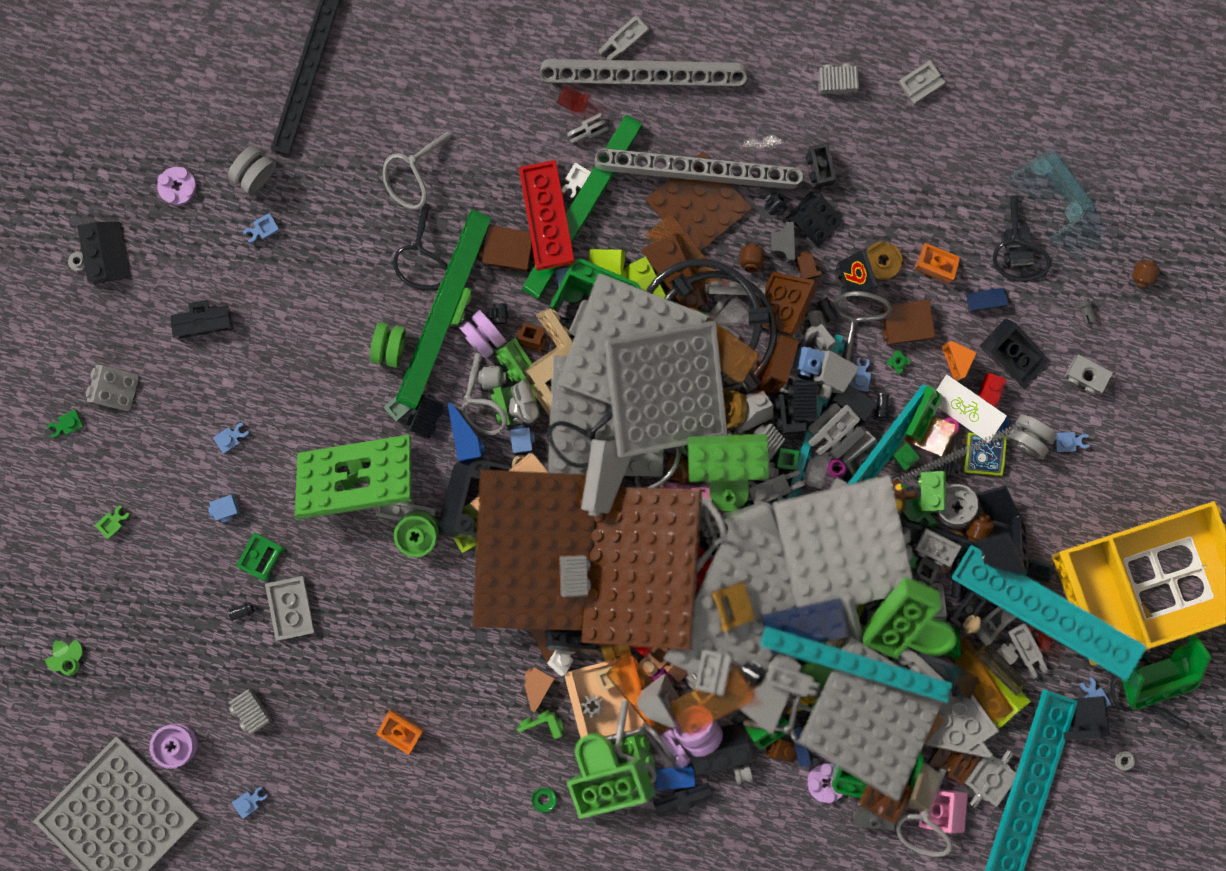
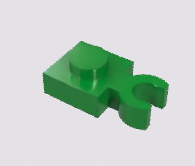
(68, 423)

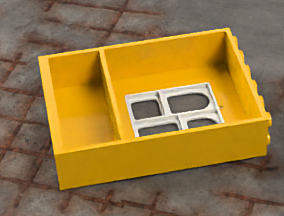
(1101, 583)

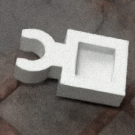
(576, 178)
(561, 661)

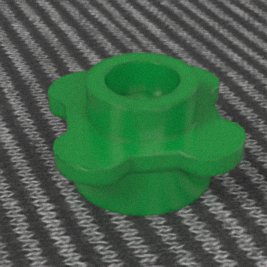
(898, 366)

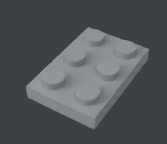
(289, 608)

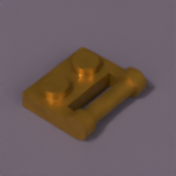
(739, 605)

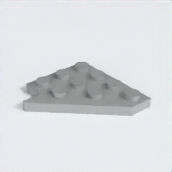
(963, 728)

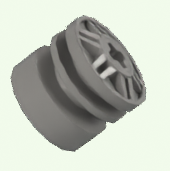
(966, 498)

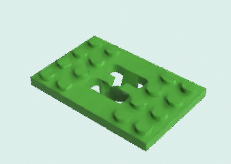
(387, 477)

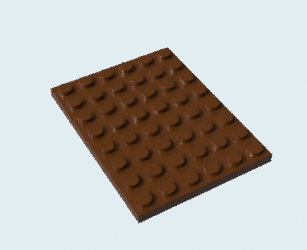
(521, 534)
(644, 570)

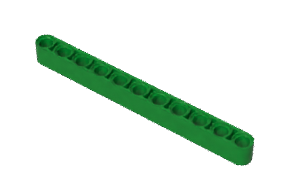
(586, 200)
(443, 309)

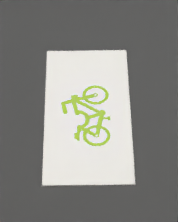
(969, 409)

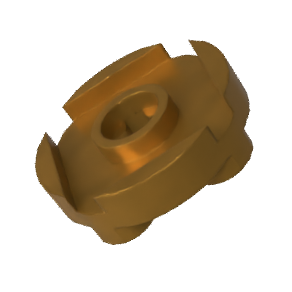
(893, 263)
(738, 408)

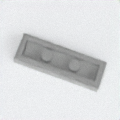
(396, 511)

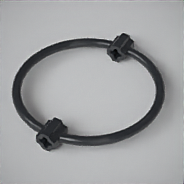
(682, 286)
(757, 315)

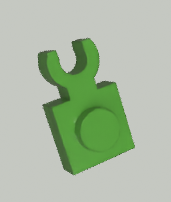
(110, 523)

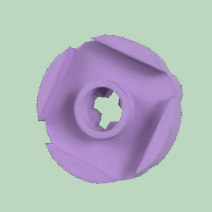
(166, 181)
(676, 748)
(815, 783)

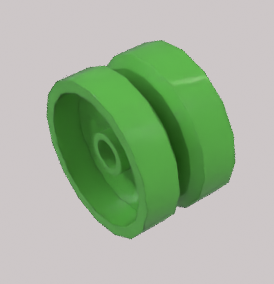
(388, 344)
(406, 533)

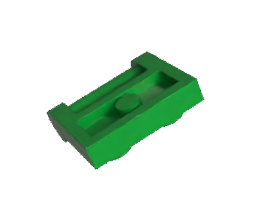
(255, 553)

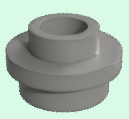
(71, 261)
(1130, 761)

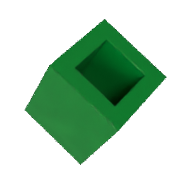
(904, 456)
(786, 458)

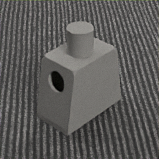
(834, 374)

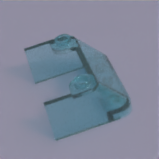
(1079, 201)

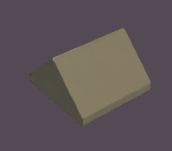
(924, 789)

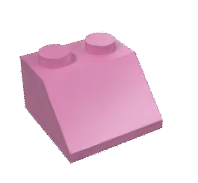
(948, 811)

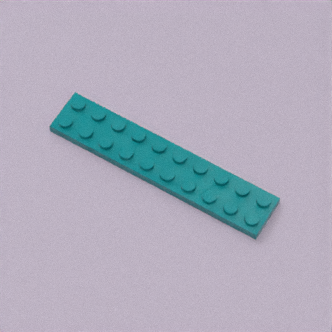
(1051, 614)
(1032, 783)

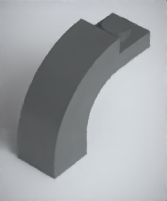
(993, 623)

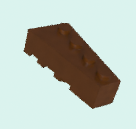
(667, 253)

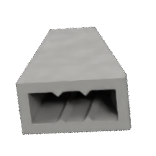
(603, 477)
(770, 699)

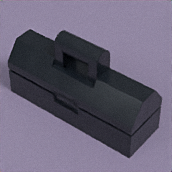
(207, 322)

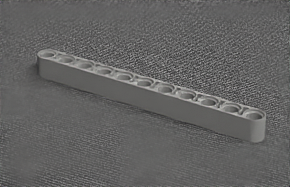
(651, 67)
(707, 165)

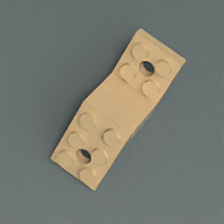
(541, 370)

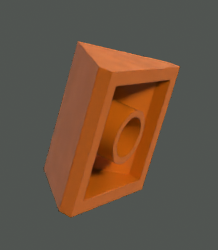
(937, 263)
(958, 359)
(400, 731)

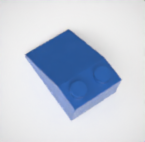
(466, 441)

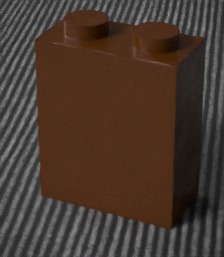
(506, 248)
(908, 323)
(780, 365)

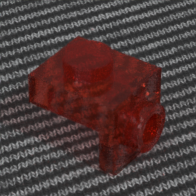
(573, 100)
(1044, 641)

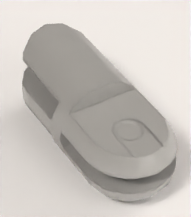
(587, 129)
(525, 401)

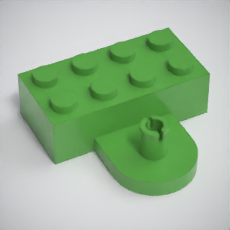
(728, 466)
(908, 621)
(604, 781)

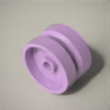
(481, 335)
(700, 741)
(163, 750)

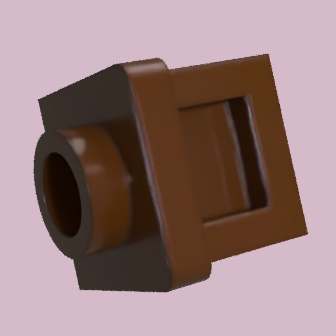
(782, 750)

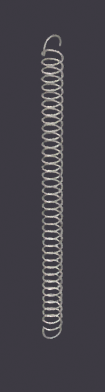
(969, 451)

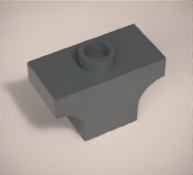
(784, 242)
(868, 819)

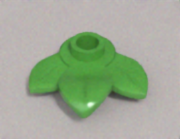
(63, 655)

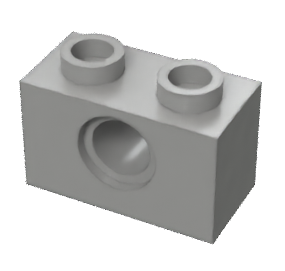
(1099, 375)

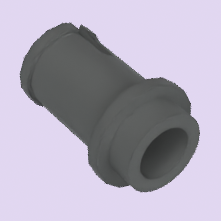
(1087, 310)

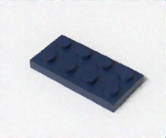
(814, 622)

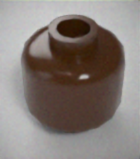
(752, 258)
(1145, 273)
(682, 472)
(979, 527)

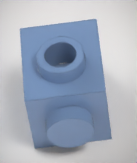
(808, 361)
(522, 439)
(224, 509)

